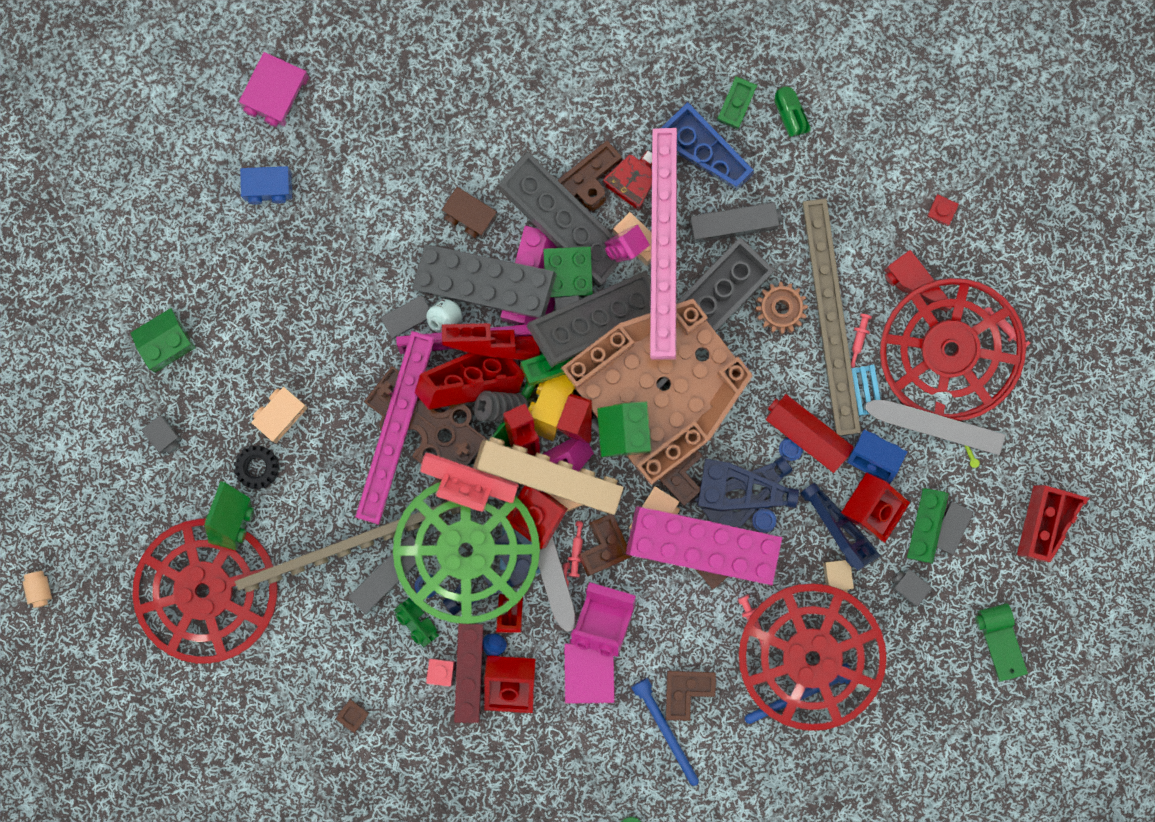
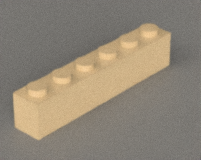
(547, 476)

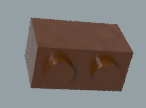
(469, 213)

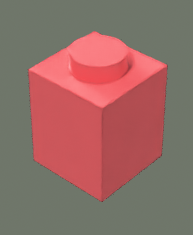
(440, 672)

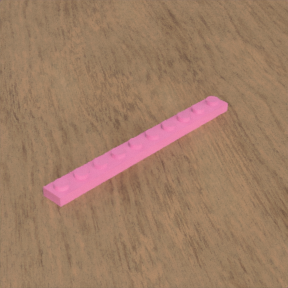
(663, 244)

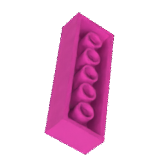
(703, 545)

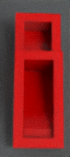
(521, 429)

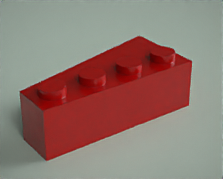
(466, 378)

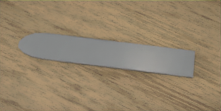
(936, 425)
(556, 586)

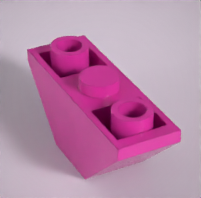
(626, 244)
(571, 452)

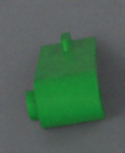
(998, 631)

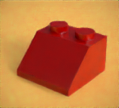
(875, 507)
(509, 684)

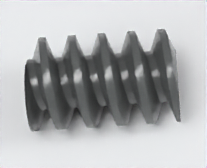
(491, 405)

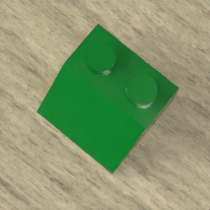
(162, 340)
(624, 429)
(228, 517)

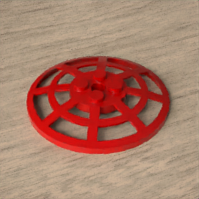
(967, 351)
(194, 606)
(812, 640)

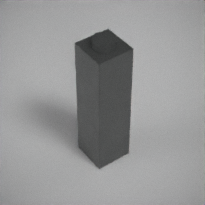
(735, 222)
(383, 580)

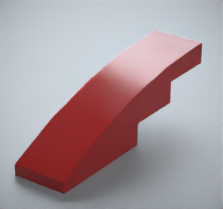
(487, 342)

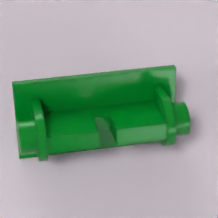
(420, 631)

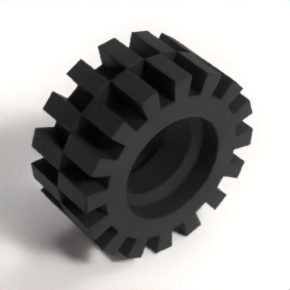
(243, 461)

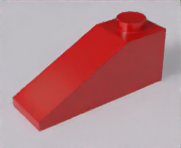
(910, 274)

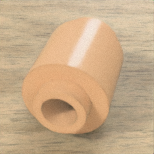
(37, 589)

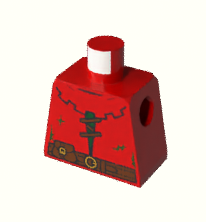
(631, 179)

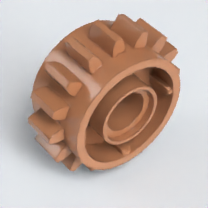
(781, 295)

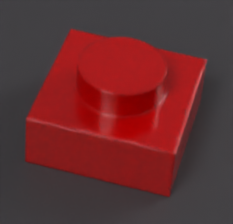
(942, 210)

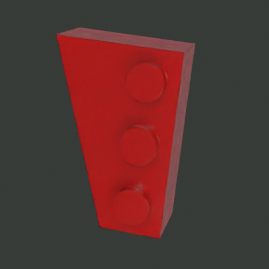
(1047, 522)

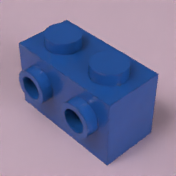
(266, 184)
(877, 456)

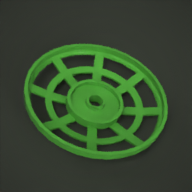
(465, 567)

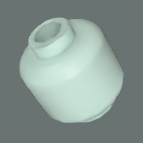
(443, 312)

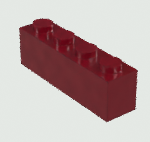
(469, 673)

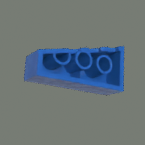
(707, 149)

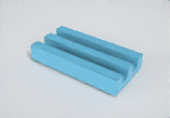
(871, 368)

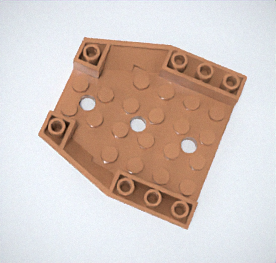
(700, 393)

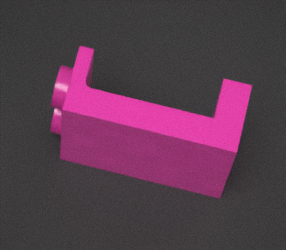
(272, 89)
(603, 620)
(588, 676)

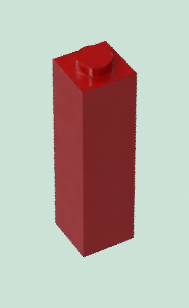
(809, 432)

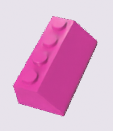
(530, 254)

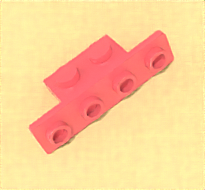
(466, 484)

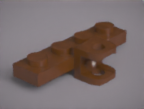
(584, 177)

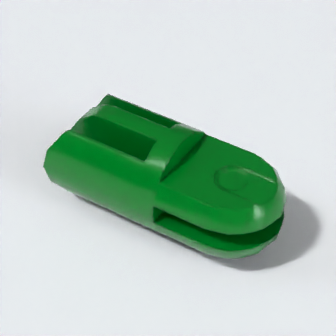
(791, 112)

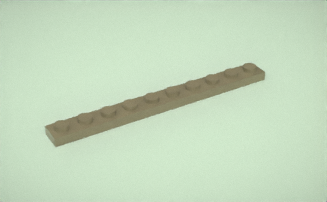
(831, 317)
(341, 549)

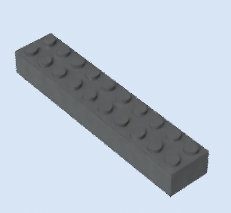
(723, 289)

